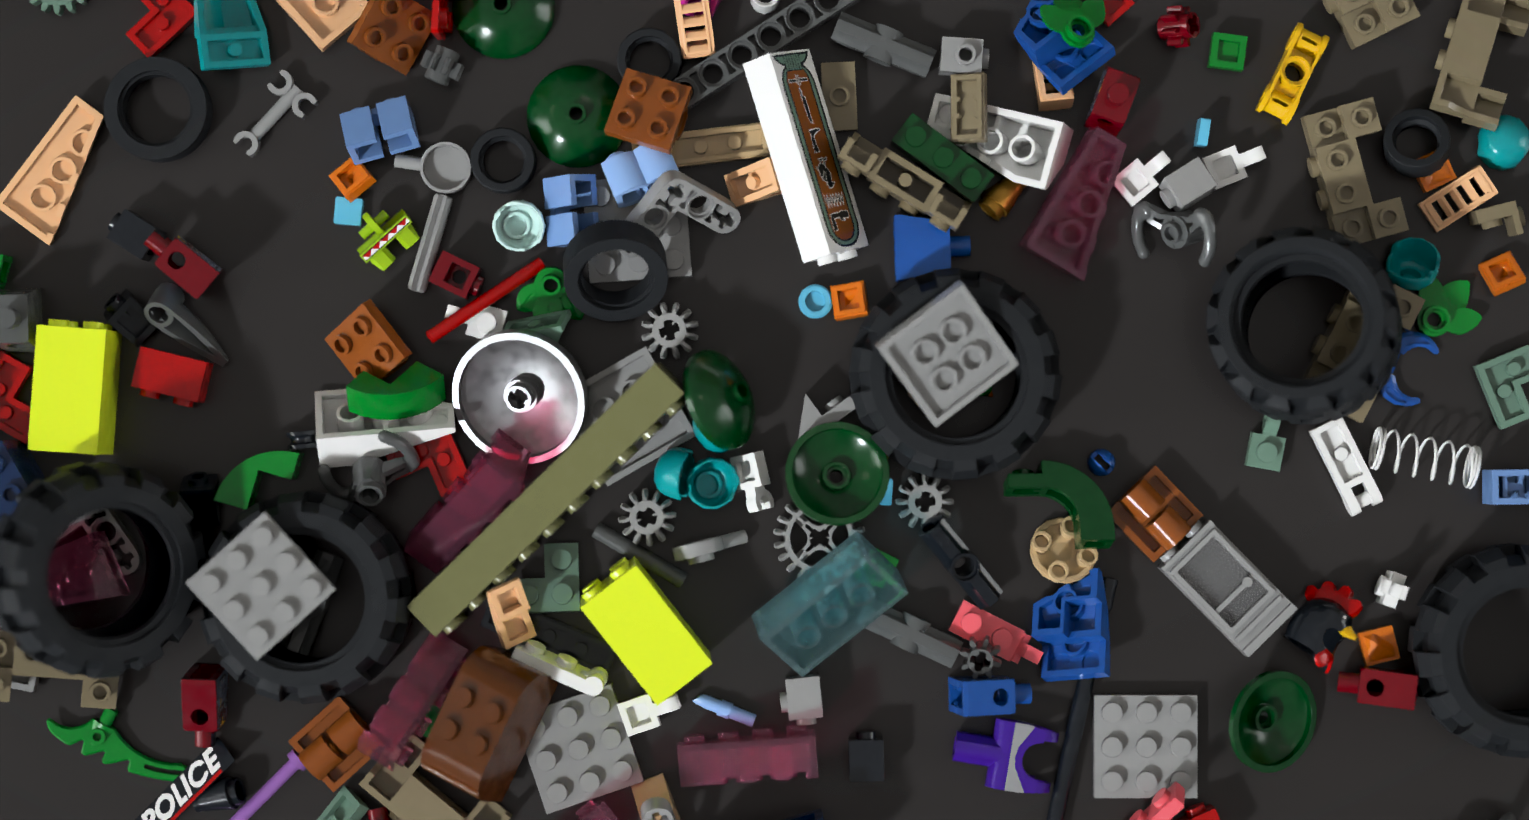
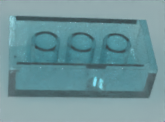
(829, 604)

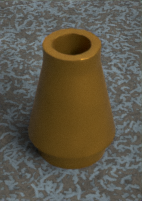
(1000, 198)

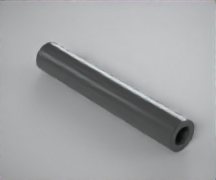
(645, 557)

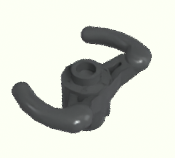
(1176, 229)
(371, 474)

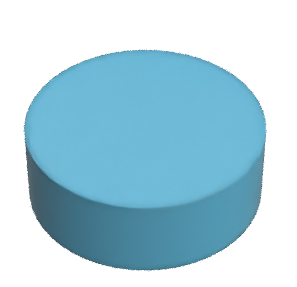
(815, 301)

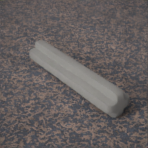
(430, 243)

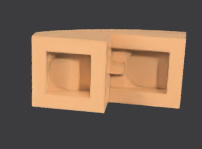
(510, 613)

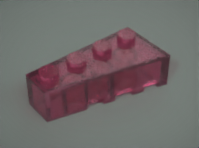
(1073, 210)
(470, 503)
(85, 571)
(412, 702)
(747, 757)

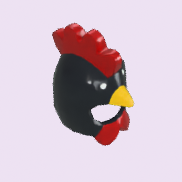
(1324, 622)

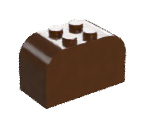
(487, 723)

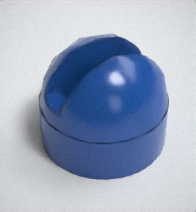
(1095, 467)

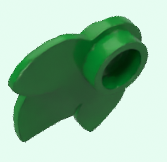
(1074, 14)
(541, 300)
(1450, 306)

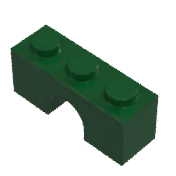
(942, 158)

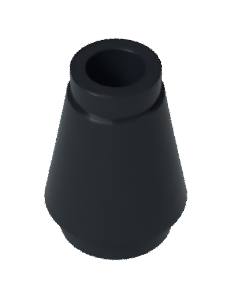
(221, 795)

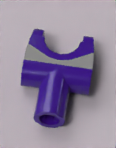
(1004, 754)

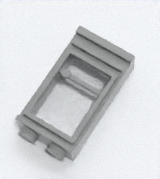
(1226, 587)

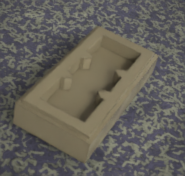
(839, 92)
(969, 108)

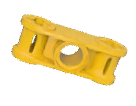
(1302, 52)

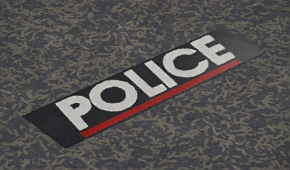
(189, 784)

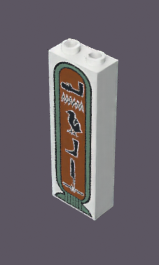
(806, 156)

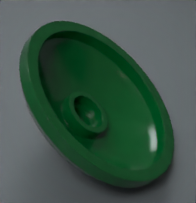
(503, 32)
(566, 140)
(719, 399)
(839, 449)
(1272, 721)

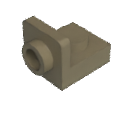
(1493, 215)

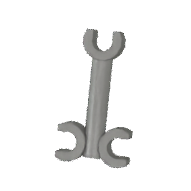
(290, 97)

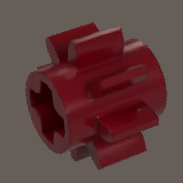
(1178, 26)

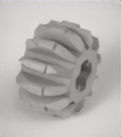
(680, 336)
(916, 492)
(651, 527)

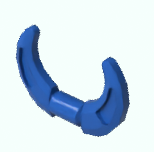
(1390, 390)

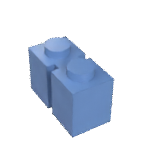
(363, 134)
(562, 195)

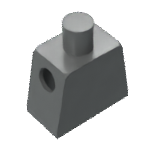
(19, 319)

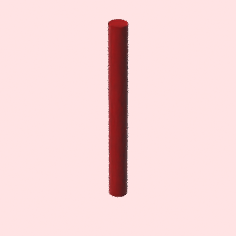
(485, 300)

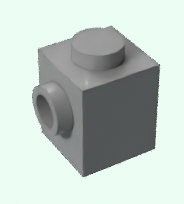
(962, 56)
(1187, 186)
(802, 699)

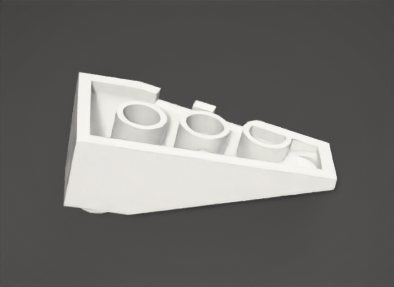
(1018, 145)
(348, 437)

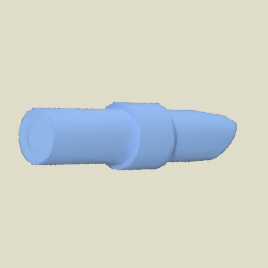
(725, 709)

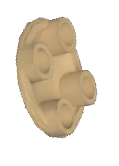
(1055, 552)

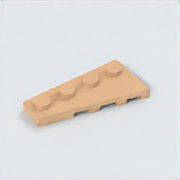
(324, 19)
(49, 175)

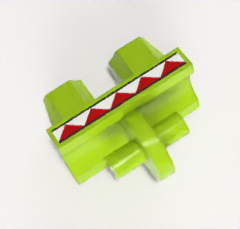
(375, 247)

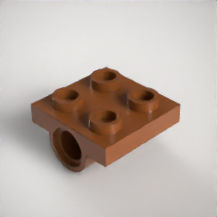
(392, 32)
(649, 111)
(368, 343)
(1154, 514)
(330, 744)

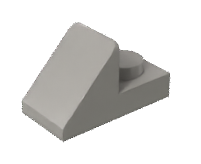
(835, 409)

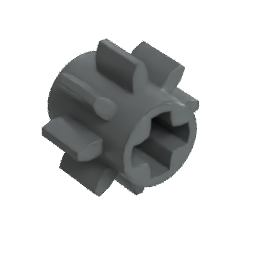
(442, 65)
(987, 663)

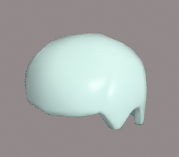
(518, 225)

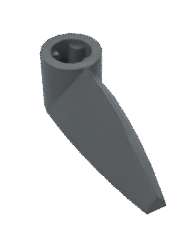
(170, 316)

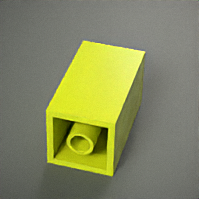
(75, 388)
(644, 629)

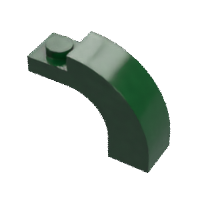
(1076, 493)

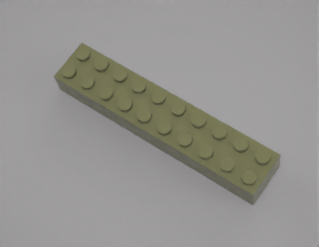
(547, 499)

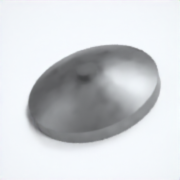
(522, 387)

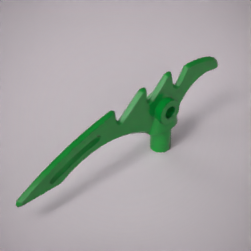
(101, 736)

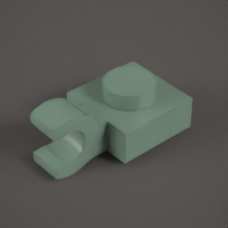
(1265, 448)

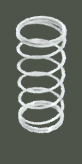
(1380, 432)

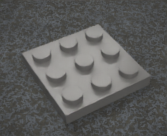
(615, 267)
(947, 354)
(608, 387)
(261, 585)
(1144, 744)
(582, 751)

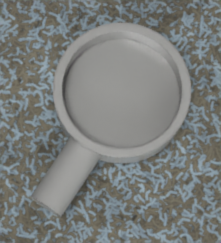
(443, 167)
(704, 549)

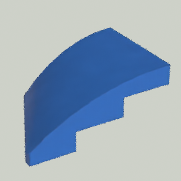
(1056, 60)
(1074, 630)

